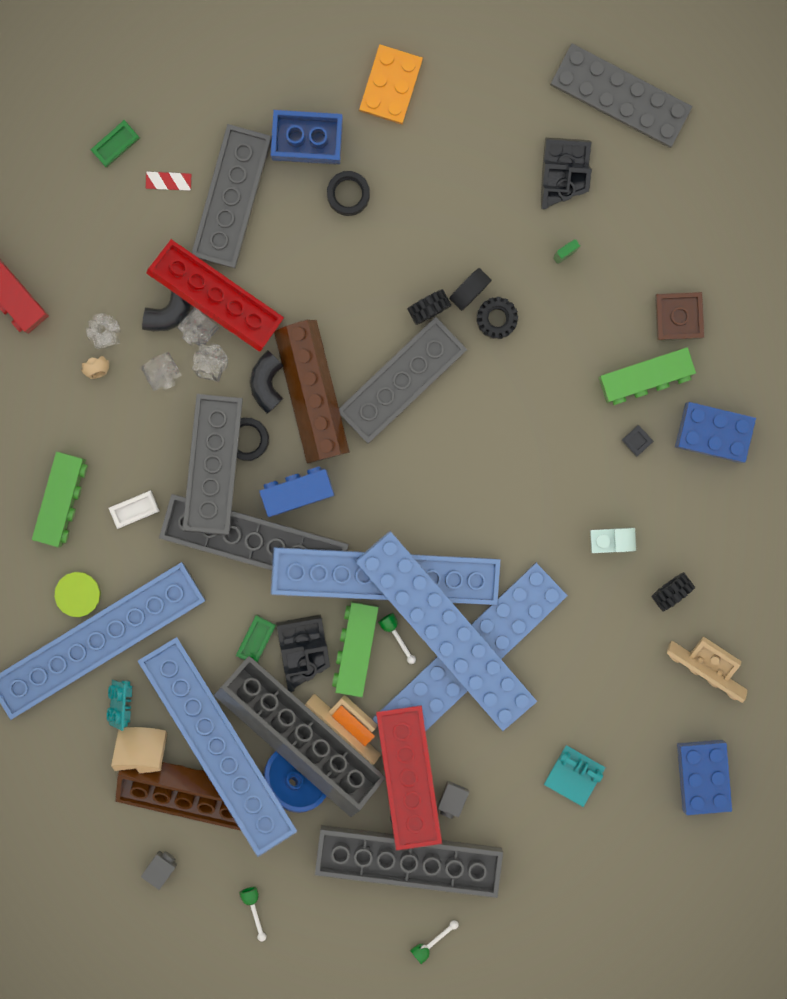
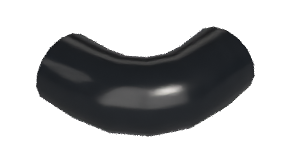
(167, 317)
(261, 382)

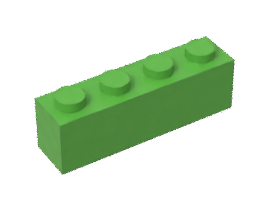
(647, 375)
(59, 499)
(356, 649)

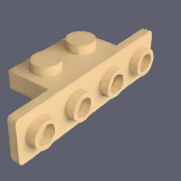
(711, 664)
(325, 713)

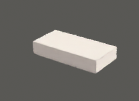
(134, 509)

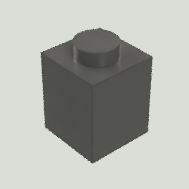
(452, 800)
(159, 869)

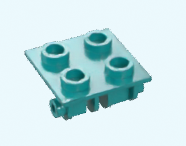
(116, 714)
(574, 776)

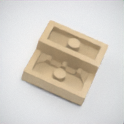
(139, 749)

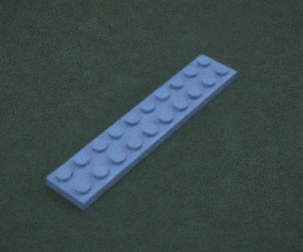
(339, 576)
(500, 626)
(446, 630)
(98, 640)
(217, 747)

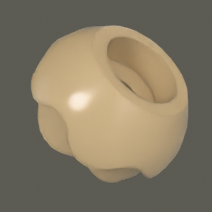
(95, 367)

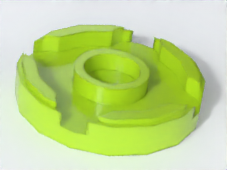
(77, 594)

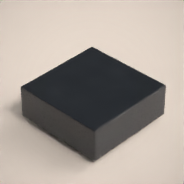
(637, 440)

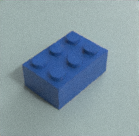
(306, 137)
(715, 432)
(296, 491)
(704, 777)

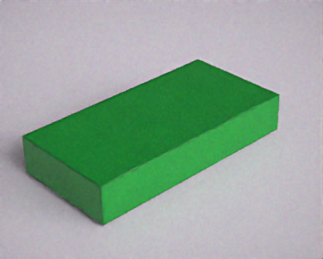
(115, 143)
(566, 251)
(256, 639)

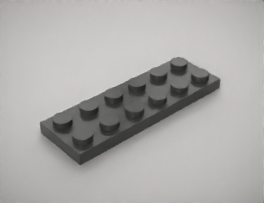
(621, 95)
(231, 196)
(402, 380)
(212, 464)

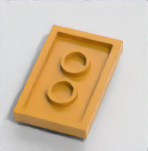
(391, 84)

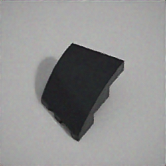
(565, 170)
(302, 649)

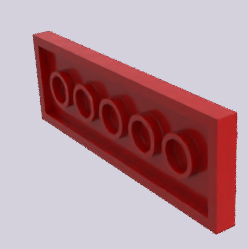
(215, 295)
(408, 778)

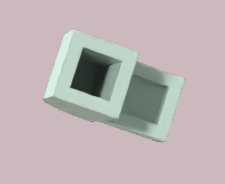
(613, 540)

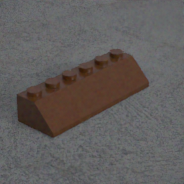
(311, 391)
(175, 792)

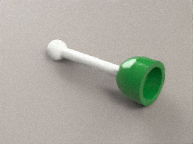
(389, 624)
(249, 897)
(421, 951)

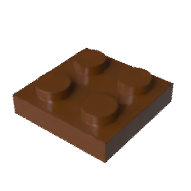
(679, 316)

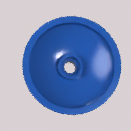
(296, 798)

